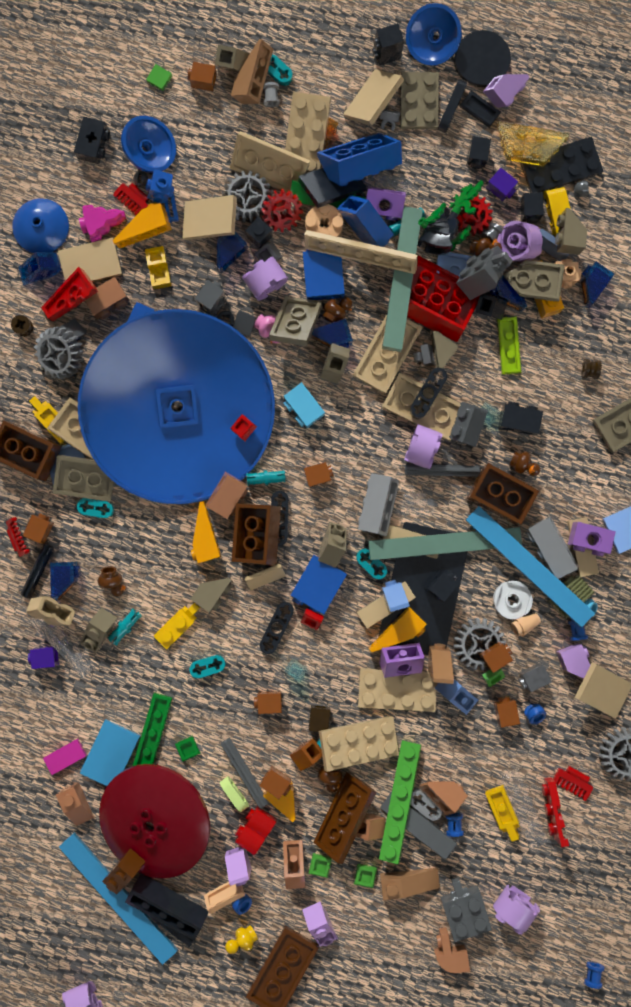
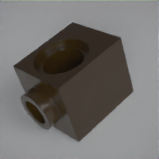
(319, 718)

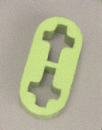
(234, 794)

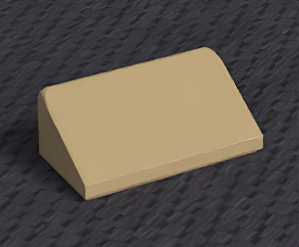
(265, 576)

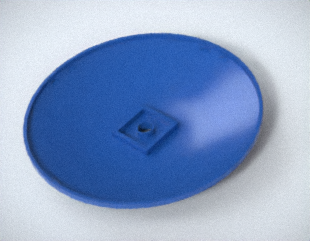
(130, 396)

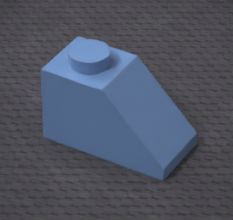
(394, 596)
(457, 696)

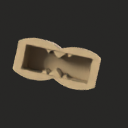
(50, 611)

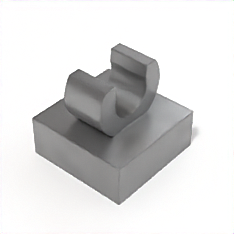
(389, 116)
(425, 356)

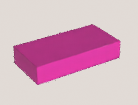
(64, 756)

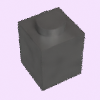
(534, 677)

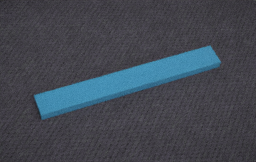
(530, 567)
(137, 921)

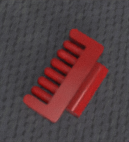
(133, 193)
(14, 537)
(575, 777)

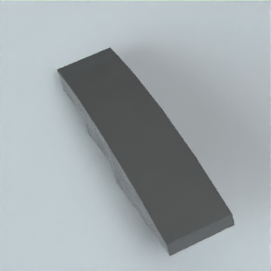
(426, 831)

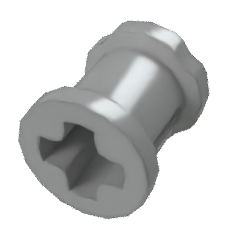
(271, 94)

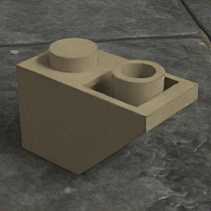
(230, 58)
(571, 233)
(335, 363)
(333, 545)
(210, 592)
(98, 630)

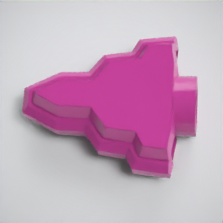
(98, 221)

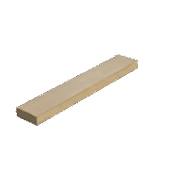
(360, 251)

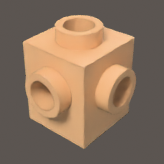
(571, 273)

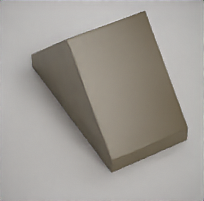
(442, 348)

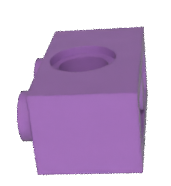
(395, 198)
(603, 538)
(401, 660)

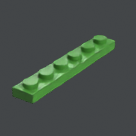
(400, 802)

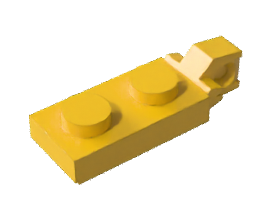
(45, 414)
(177, 626)
(503, 811)

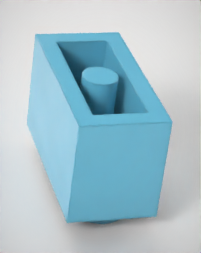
(303, 405)

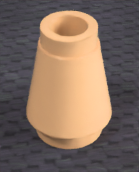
(525, 624)

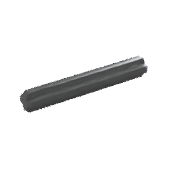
(443, 470)
(244, 772)

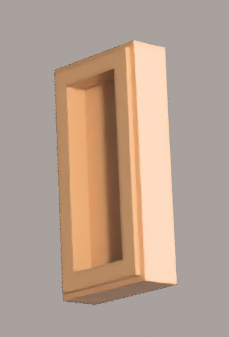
(222, 896)

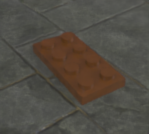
(344, 817)
(282, 969)

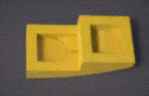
(158, 267)

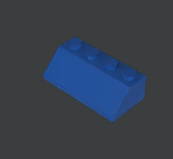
(361, 158)

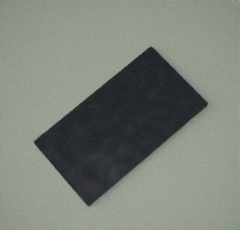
(417, 573)

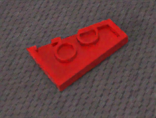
(69, 295)
(556, 823)

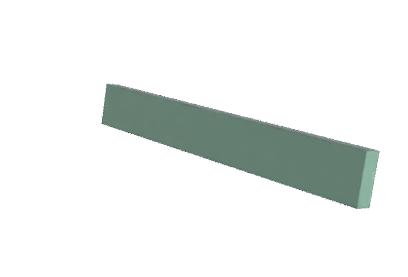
(401, 282)
(433, 544)

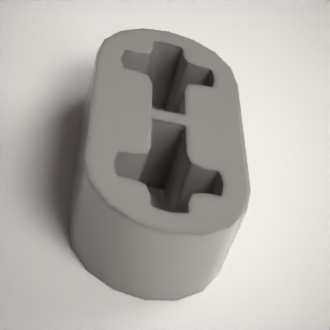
(422, 807)

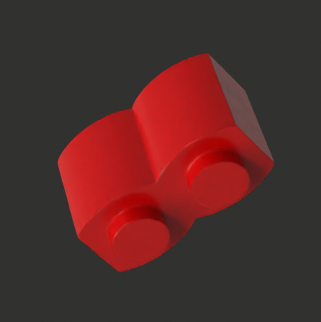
(255, 830)

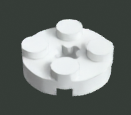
(521, 593)

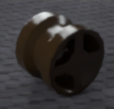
(26, 325)
(591, 369)

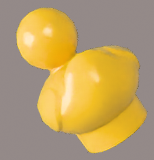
(244, 938)

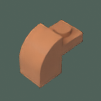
(453, 958)

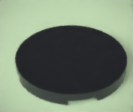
(482, 57)

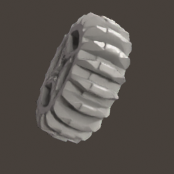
(254, 197)
(50, 344)
(468, 631)
(622, 738)

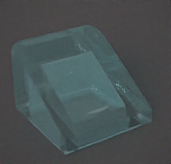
(491, 416)
(295, 670)

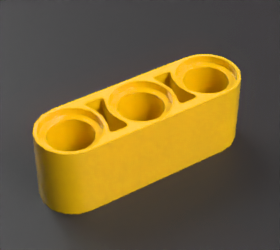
(557, 202)

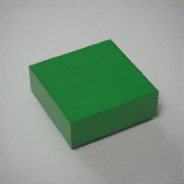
(187, 748)

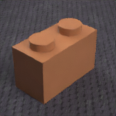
(107, 299)
(227, 495)

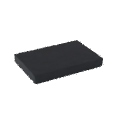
(324, 191)

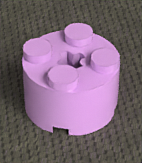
(521, 241)
(265, 278)
(423, 446)
(515, 909)
(82, 996)

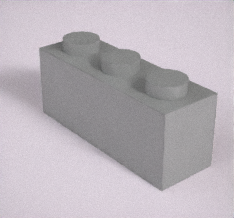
(378, 504)
(552, 547)

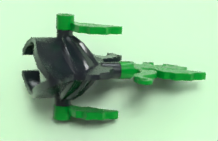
(442, 223)

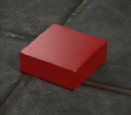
(243, 427)
(312, 619)

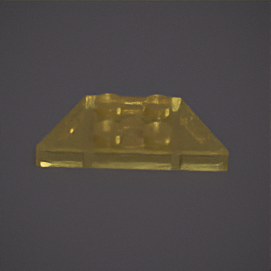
(530, 143)

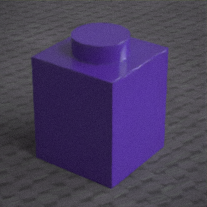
(502, 185)
(43, 657)

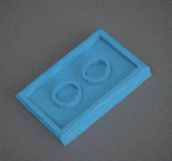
(109, 753)

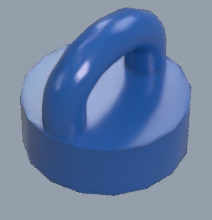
(535, 713)
(242, 905)

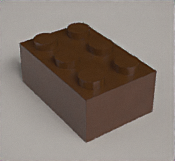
(27, 451)
(502, 494)
(256, 534)

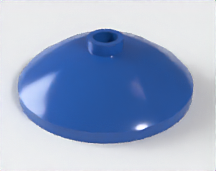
(424, 25)
(154, 137)
(46, 235)

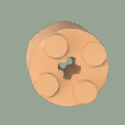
(325, 215)

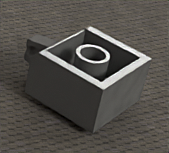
(483, 272)
(465, 911)

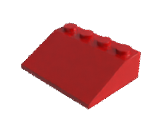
(447, 305)

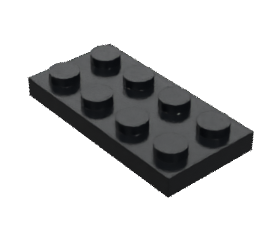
(568, 165)

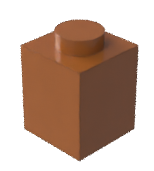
(202, 76)
(318, 474)
(38, 528)
(497, 656)
(268, 702)
(506, 712)
(306, 754)
(276, 782)

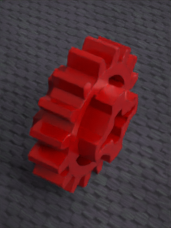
(282, 202)
(475, 221)

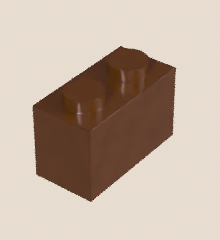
(123, 871)

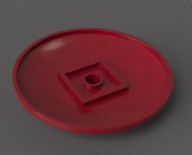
(166, 801)

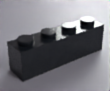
(167, 906)

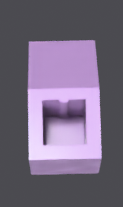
(504, 88)
(574, 659)
(238, 866)
(319, 924)

